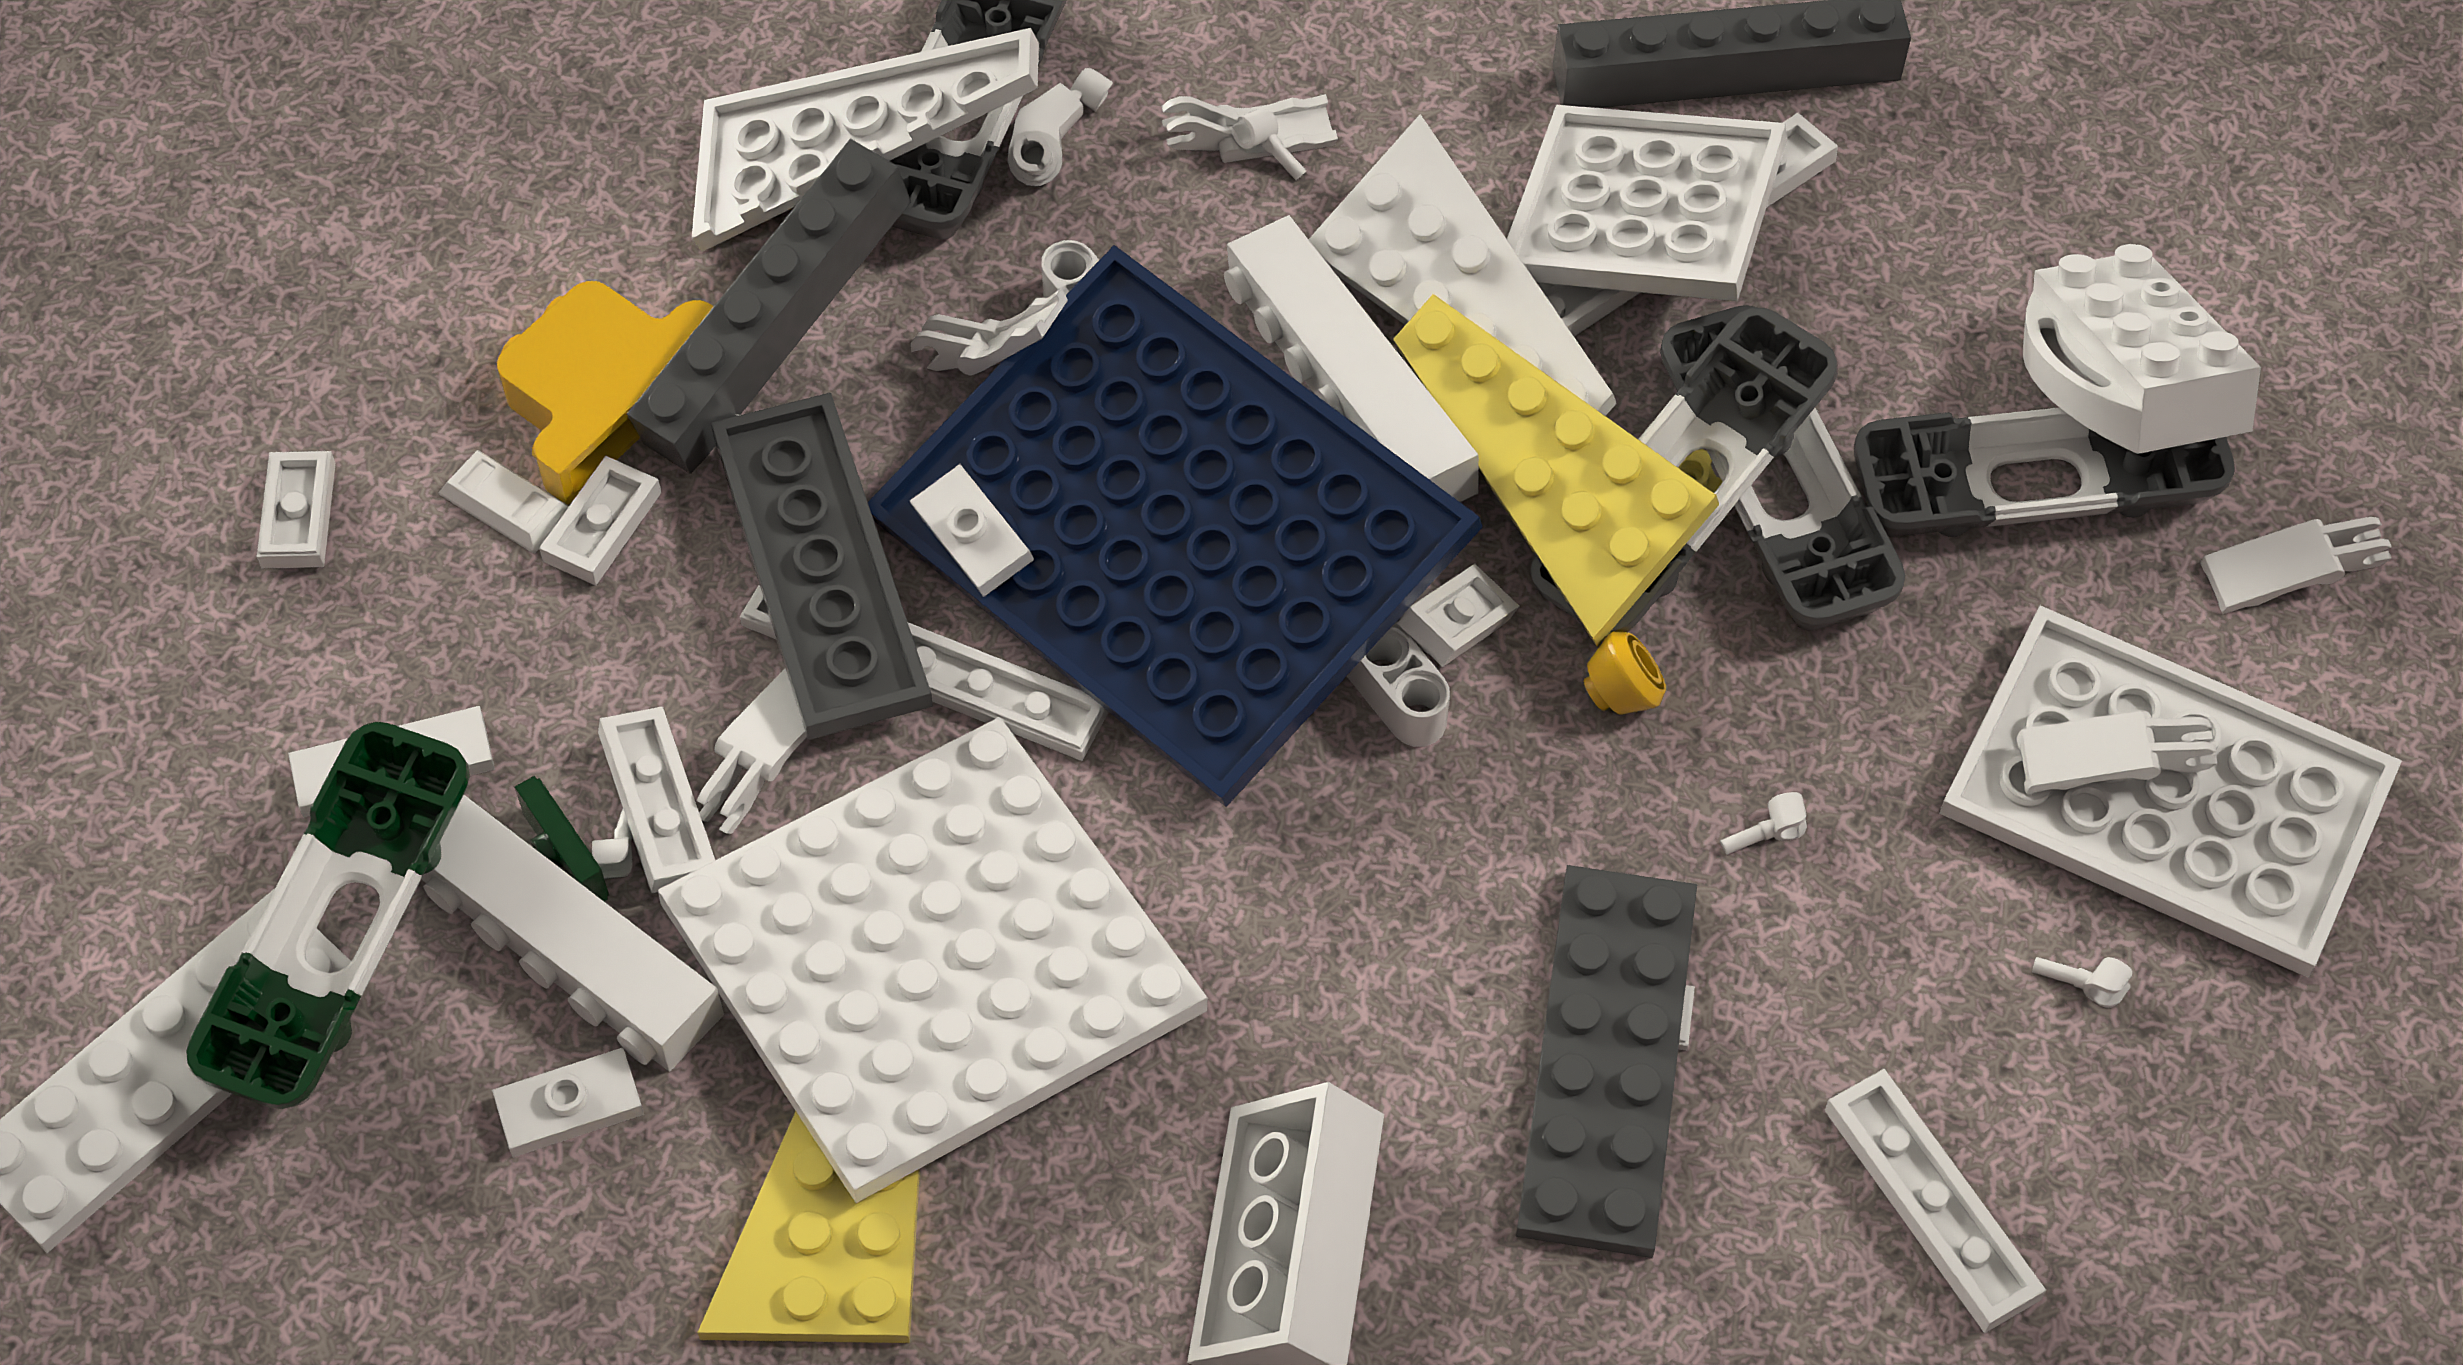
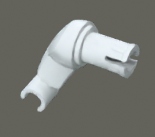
(1041, 125)

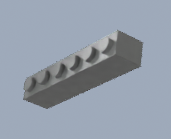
(1730, 52)
(770, 305)

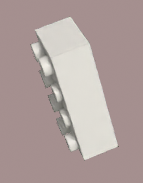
(2135, 353)

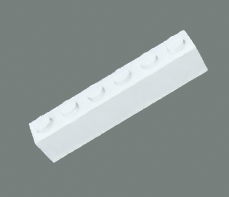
(1344, 353)
(571, 939)

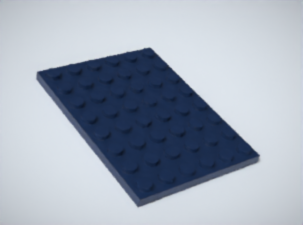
(1190, 520)

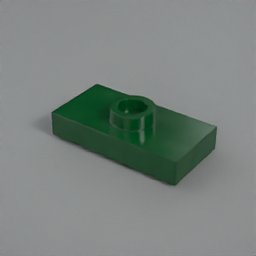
(558, 838)

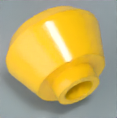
(1624, 676)

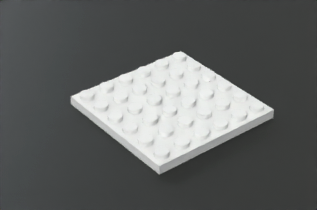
(930, 956)

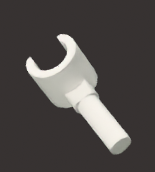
(1261, 128)
(1785, 823)
(615, 854)
(2103, 986)

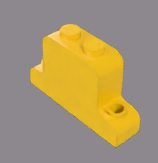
(583, 373)

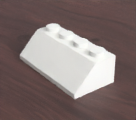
(1288, 1231)

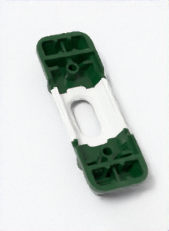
(369, 825)

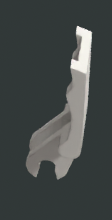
(1301, 126)
(981, 345)
(2293, 560)
(755, 741)
(2113, 748)

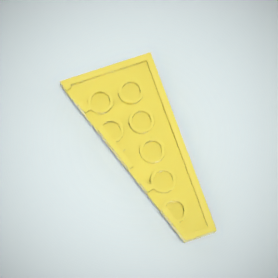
(1573, 481)
(818, 1260)

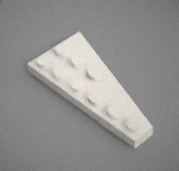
(776, 140)
(1424, 232)

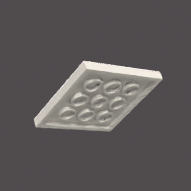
(1647, 201)

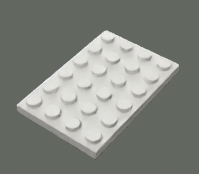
(2235, 850)

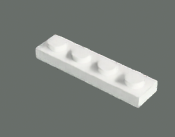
(1935, 1201)

